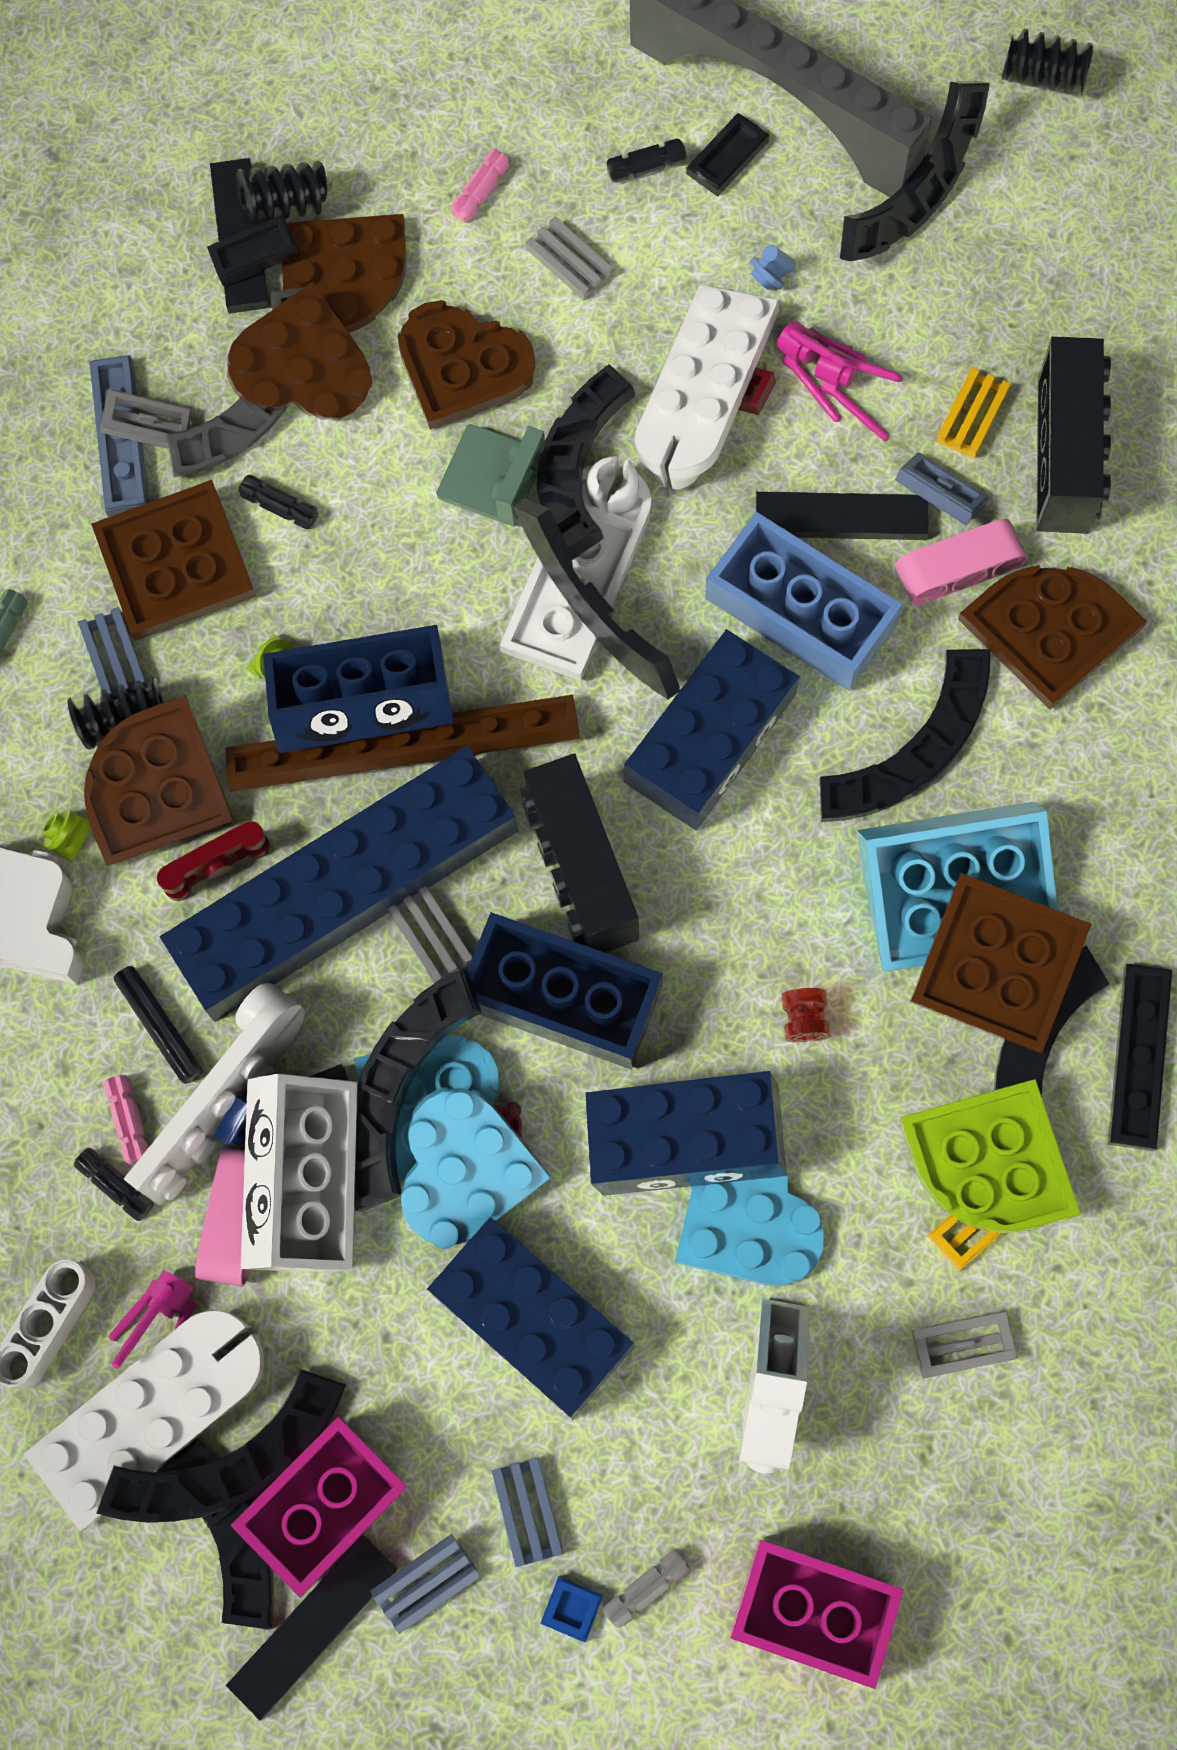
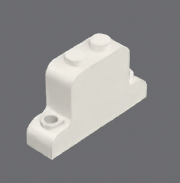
(31, 913)
(775, 1386)

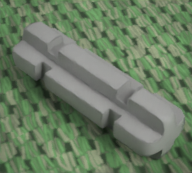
(646, 1588)

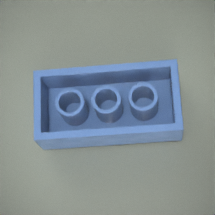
(802, 600)

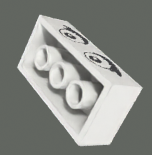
(299, 1174)

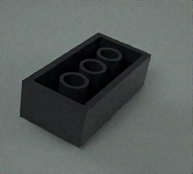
(1072, 435)
(583, 859)

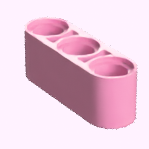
(961, 560)
(221, 1236)

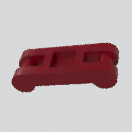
(212, 859)

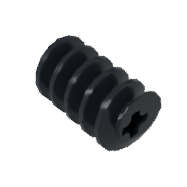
(1048, 61)
(282, 189)
(101, 718)

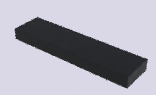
(231, 219)
(846, 515)
(1140, 1057)
(311, 1628)

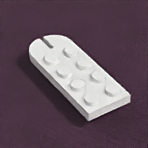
(703, 383)
(544, 624)
(268, 1026)
(148, 1411)

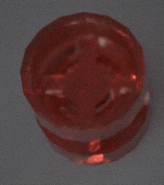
(805, 1015)

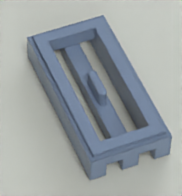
(942, 488)
(101, 622)
(517, 1471)
(430, 1589)

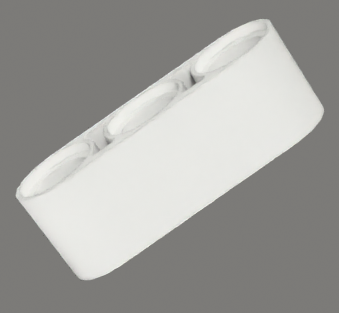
(65, 1313)

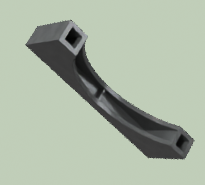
(874, 126)

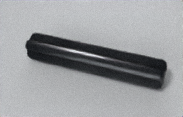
(158, 1024)

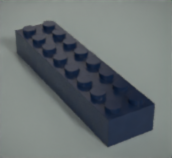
(340, 883)

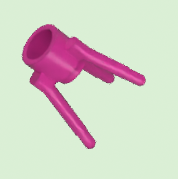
(803, 346)
(835, 376)
(162, 1296)

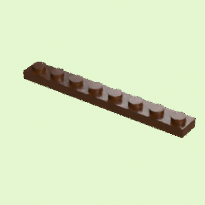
(480, 729)

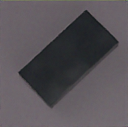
(727, 154)
(253, 250)

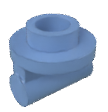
(772, 267)

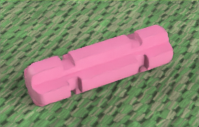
(480, 185)
(126, 1118)

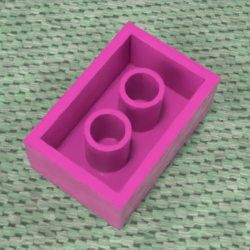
(318, 1507)
(816, 1613)

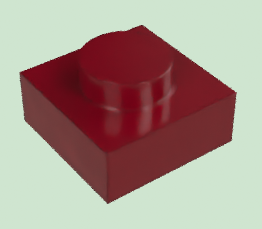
(758, 391)

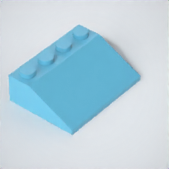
(917, 863)

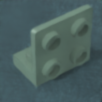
(492, 472)

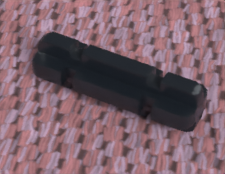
(646, 160)
(278, 501)
(113, 1184)

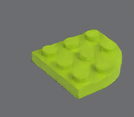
(992, 1160)

